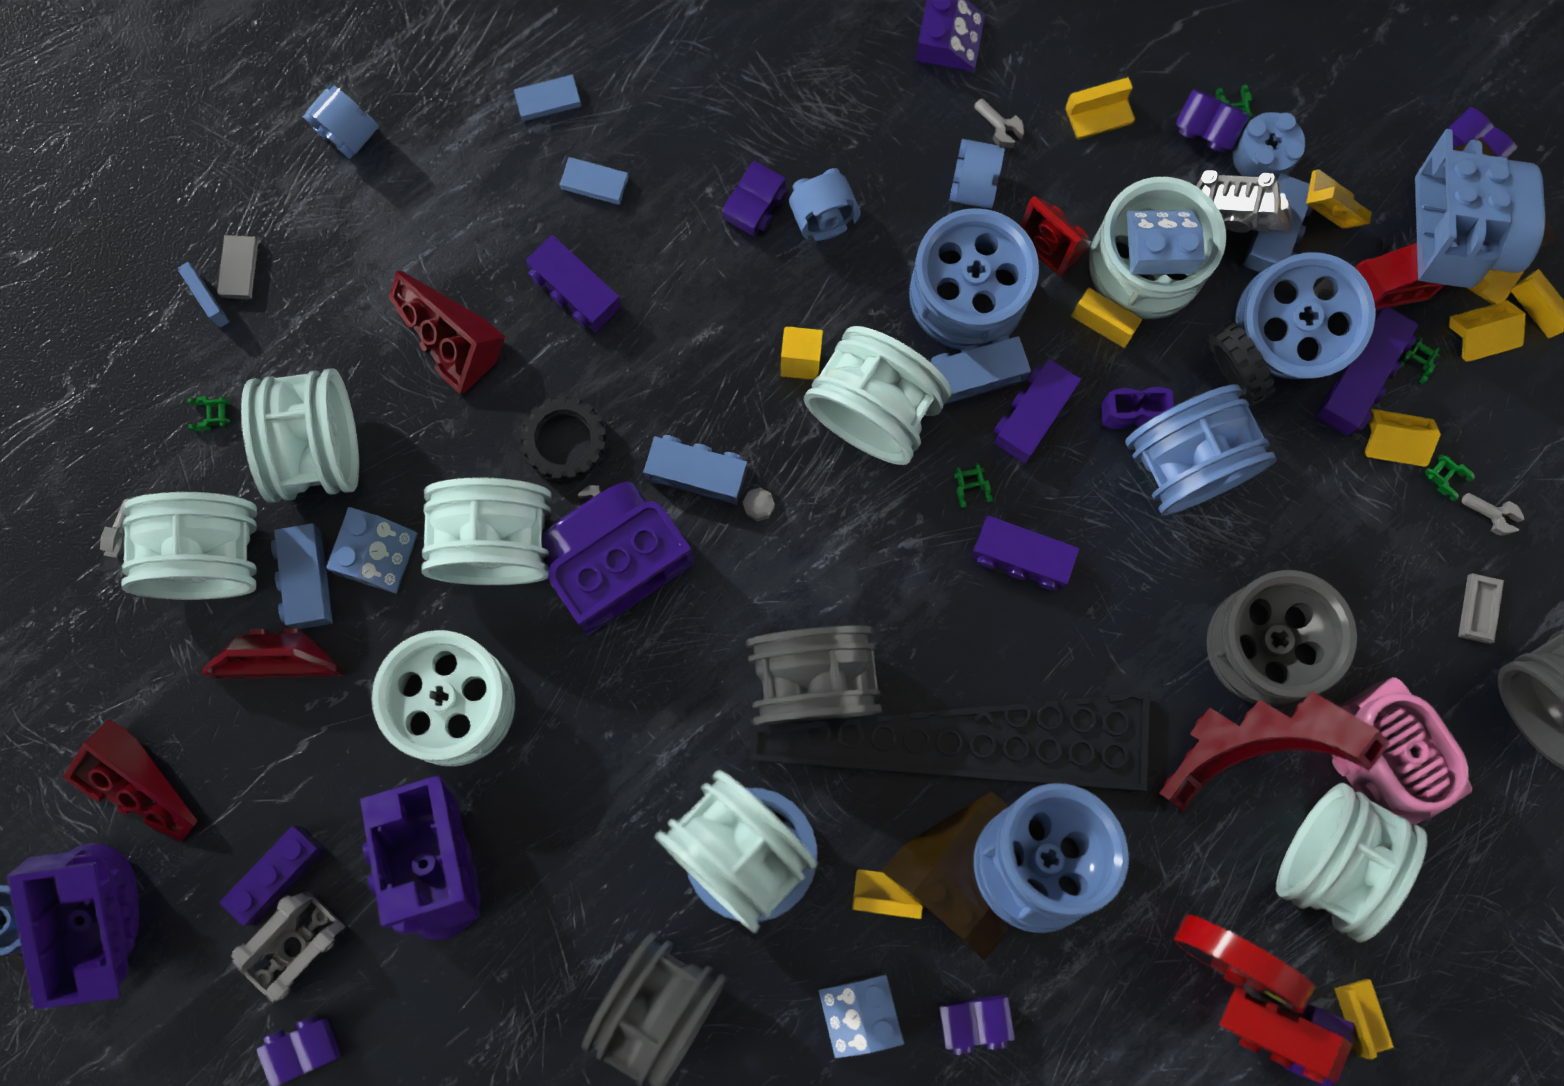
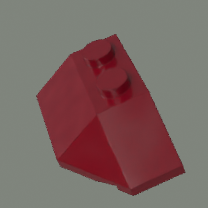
(272, 657)

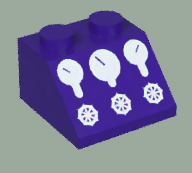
(950, 34)

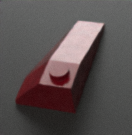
(120, 770)

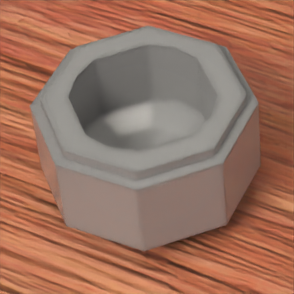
(758, 504)

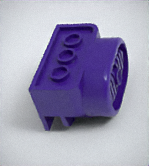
(613, 554)
(420, 860)
(75, 923)

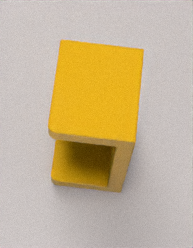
(801, 353)

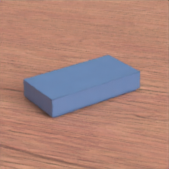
(547, 97)
(594, 180)
(203, 295)

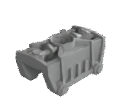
(1248, 202)
(273, 937)

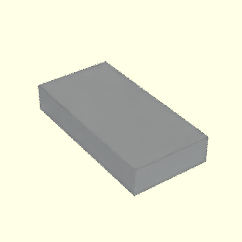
(237, 267)
(1481, 608)

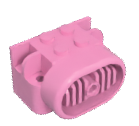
(1420, 767)

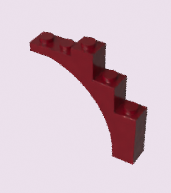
(1313, 727)

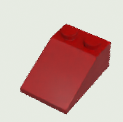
(1054, 237)

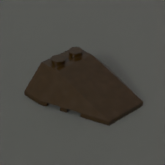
(941, 874)

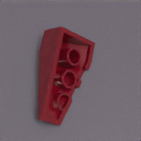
(455, 336)

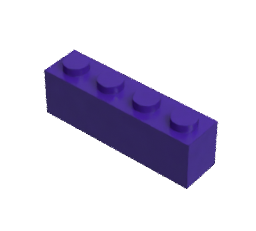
(1363, 379)

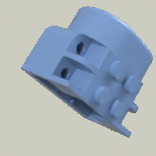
(1476, 214)

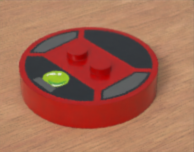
(1244, 963)

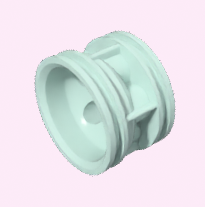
(1160, 294)
(877, 394)
(300, 434)
(485, 531)
(188, 546)
(488, 717)
(737, 851)
(1352, 862)

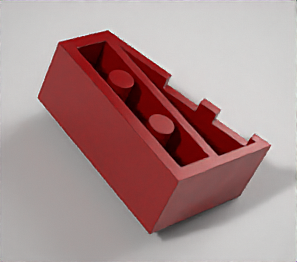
(1395, 278)
(1286, 1037)

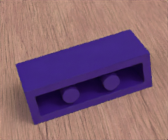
(572, 284)
(1035, 410)
(1024, 553)
(273, 876)

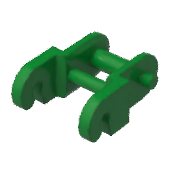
(1246, 99)
(1428, 365)
(209, 422)
(983, 484)
(1444, 488)

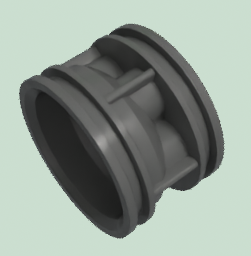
(1327, 629)
(815, 674)
(1535, 696)
(652, 1013)

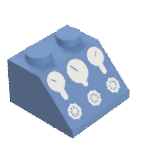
(1165, 242)
(372, 550)
(861, 1016)

